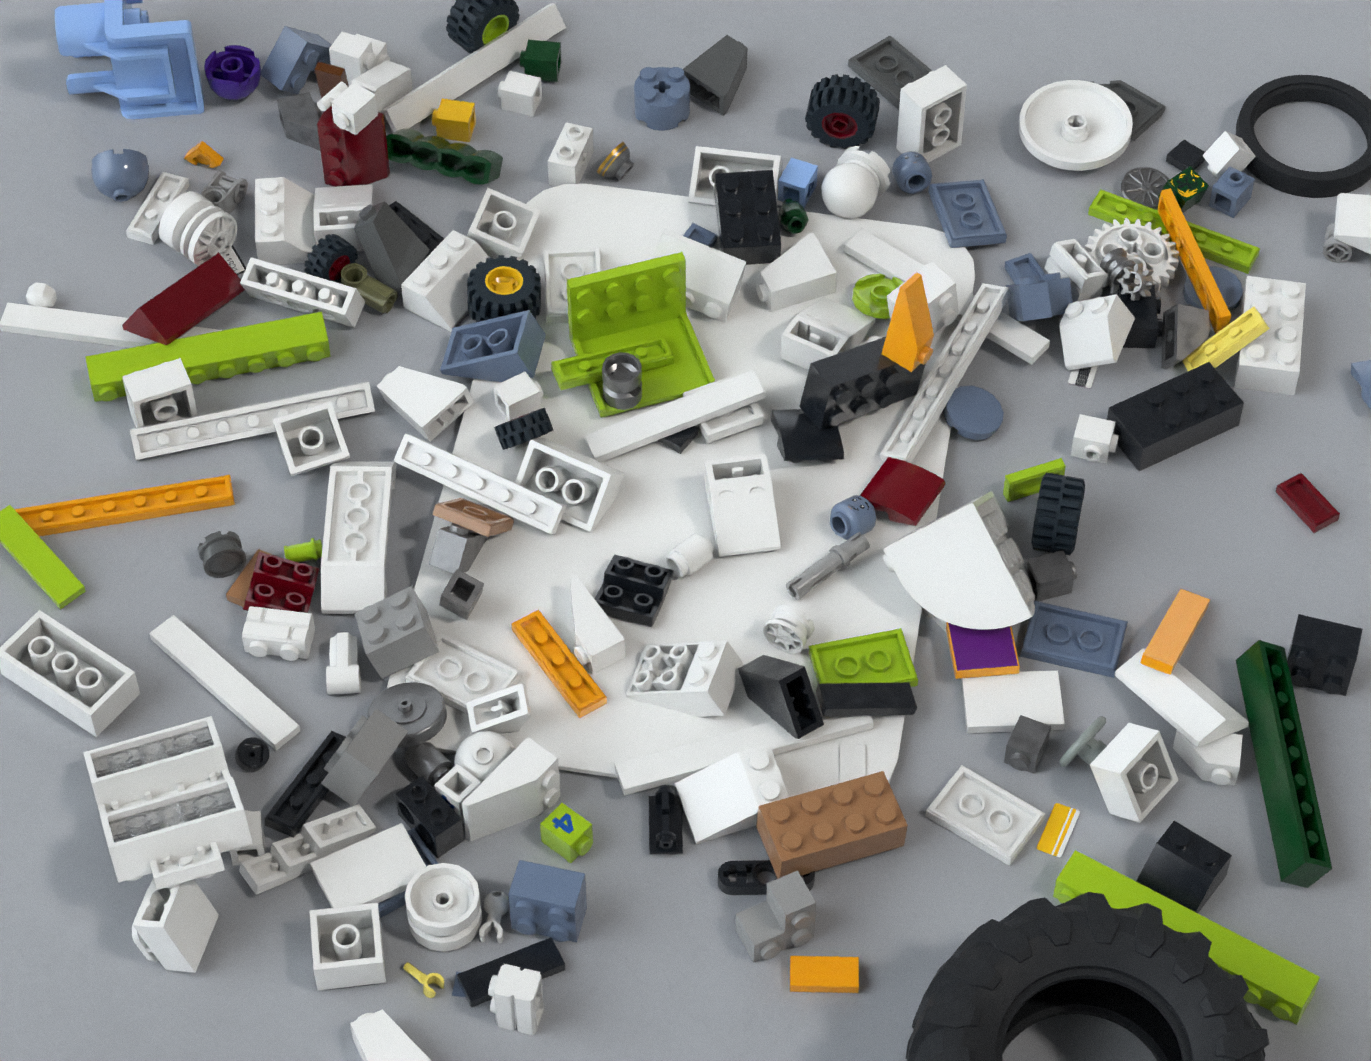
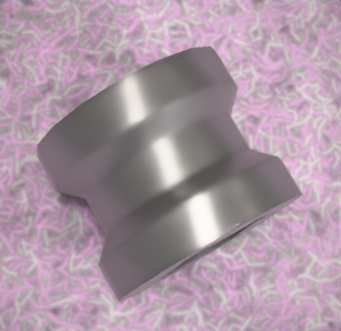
(1115, 262)

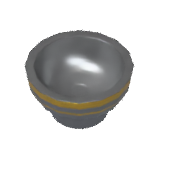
(616, 163)

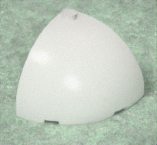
(965, 568)

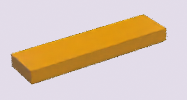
(1175, 631)
(559, 663)

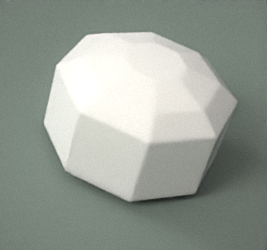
(41, 295)

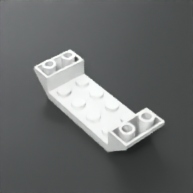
(356, 535)

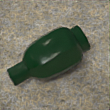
(793, 216)

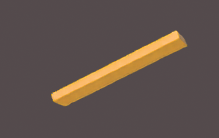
(1193, 260)

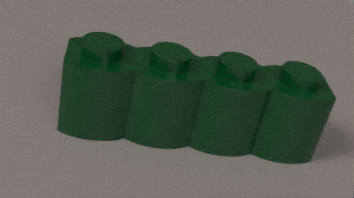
(448, 159)

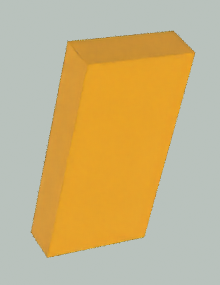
(824, 974)

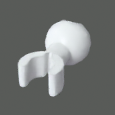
(496, 908)

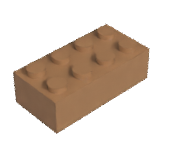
(831, 825)

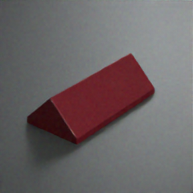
(186, 302)

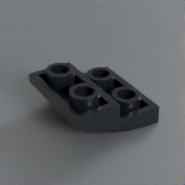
(802, 440)
(634, 590)

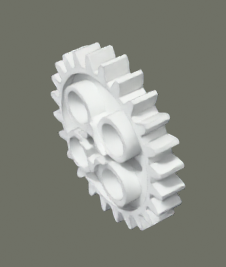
(1141, 246)

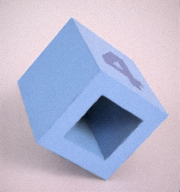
(797, 181)

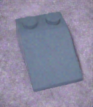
(495, 348)

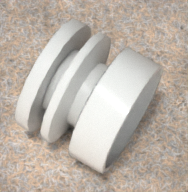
(197, 228)

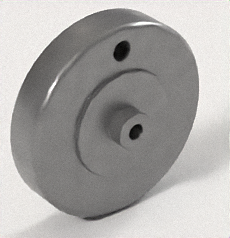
(415, 708)

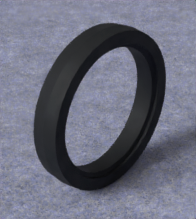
(1298, 181)

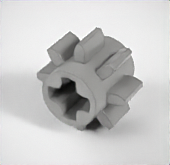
(1129, 286)

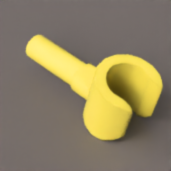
(425, 979)

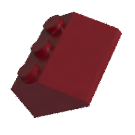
(351, 157)

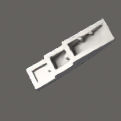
(317, 839)

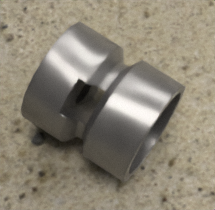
(622, 381)

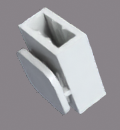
(174, 925)

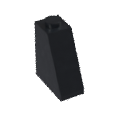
(782, 693)

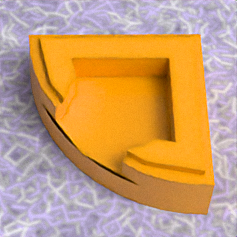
(204, 154)

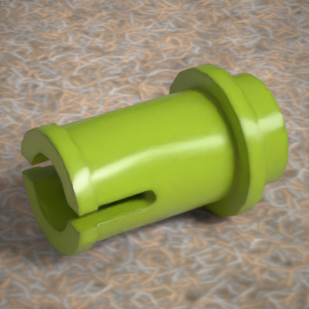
(304, 551)

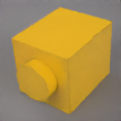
(454, 120)

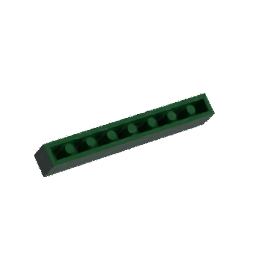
(1283, 765)

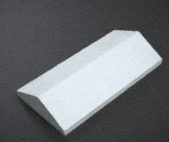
(1182, 701)

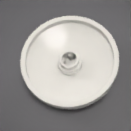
(1075, 125)

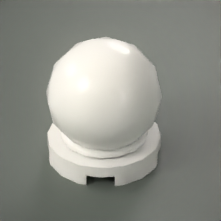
(855, 183)

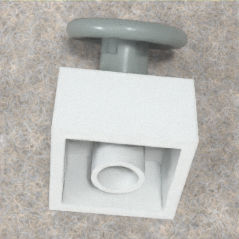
(1130, 771)

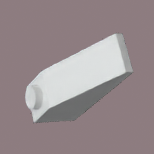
(596, 636)

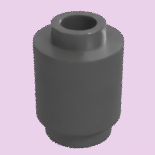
(427, 762)

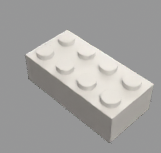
(1274, 357)
(68, 673)

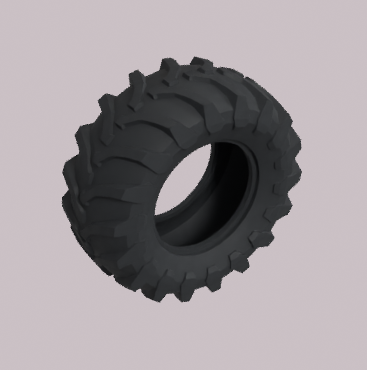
(1086, 963)

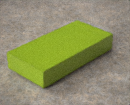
(1028, 481)

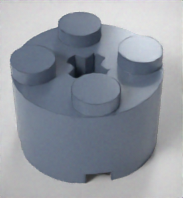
(662, 97)

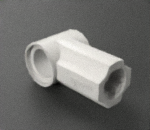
(344, 672)

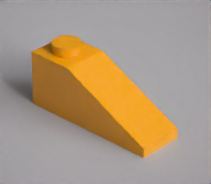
(910, 326)

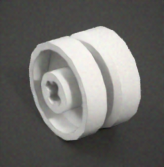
(443, 907)

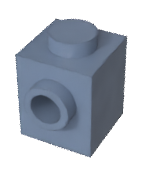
(1231, 192)

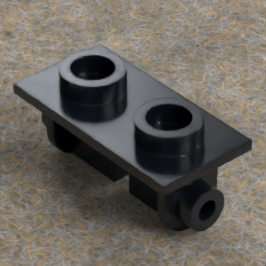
(665, 822)

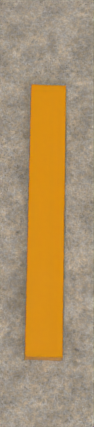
(129, 506)

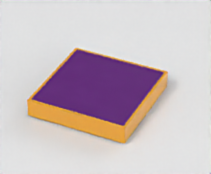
(982, 651)

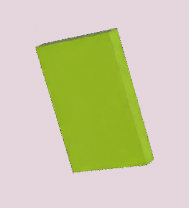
(864, 659)

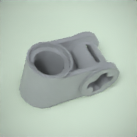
(225, 191)

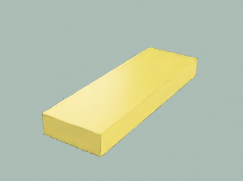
(1228, 340)

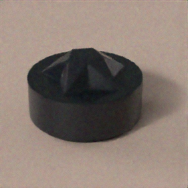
(252, 754)

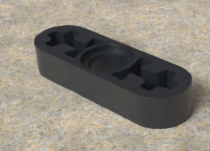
(754, 867)

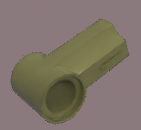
(372, 291)

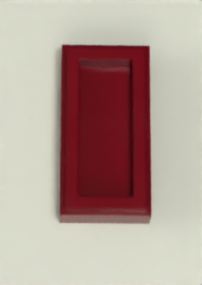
(1307, 502)

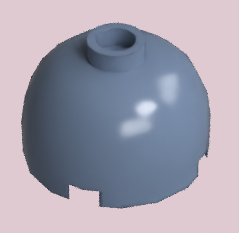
(120, 174)

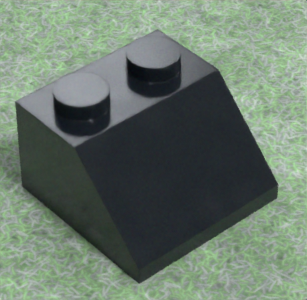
(1185, 867)

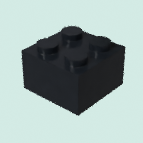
(1323, 654)

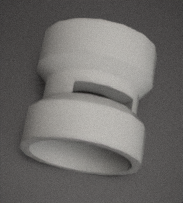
(1334, 249)

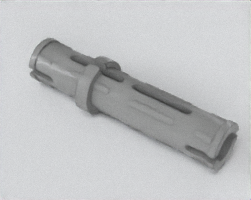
(837, 559)

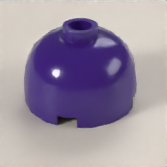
(233, 72)

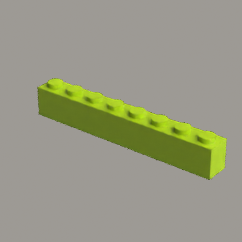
(216, 353)
(1270, 978)

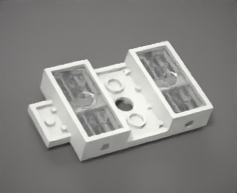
(168, 804)

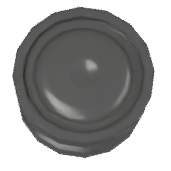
(222, 554)

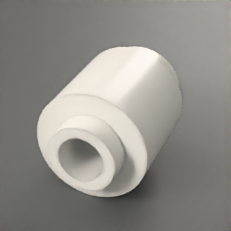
(690, 555)

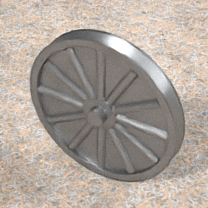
(1143, 186)

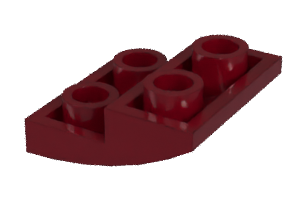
(903, 490)
(281, 584)

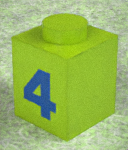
(567, 833)

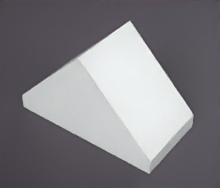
(500, 711)

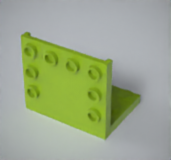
(634, 306)

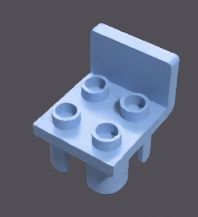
(151, 62)

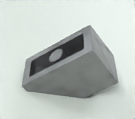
(1183, 332)

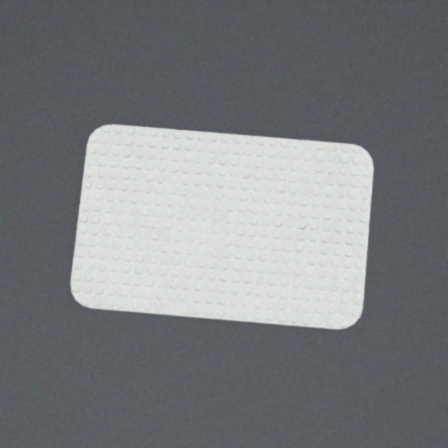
(667, 502)

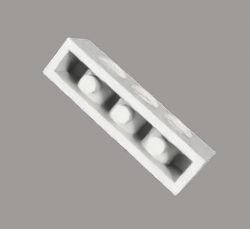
(302, 292)

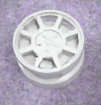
(789, 628)

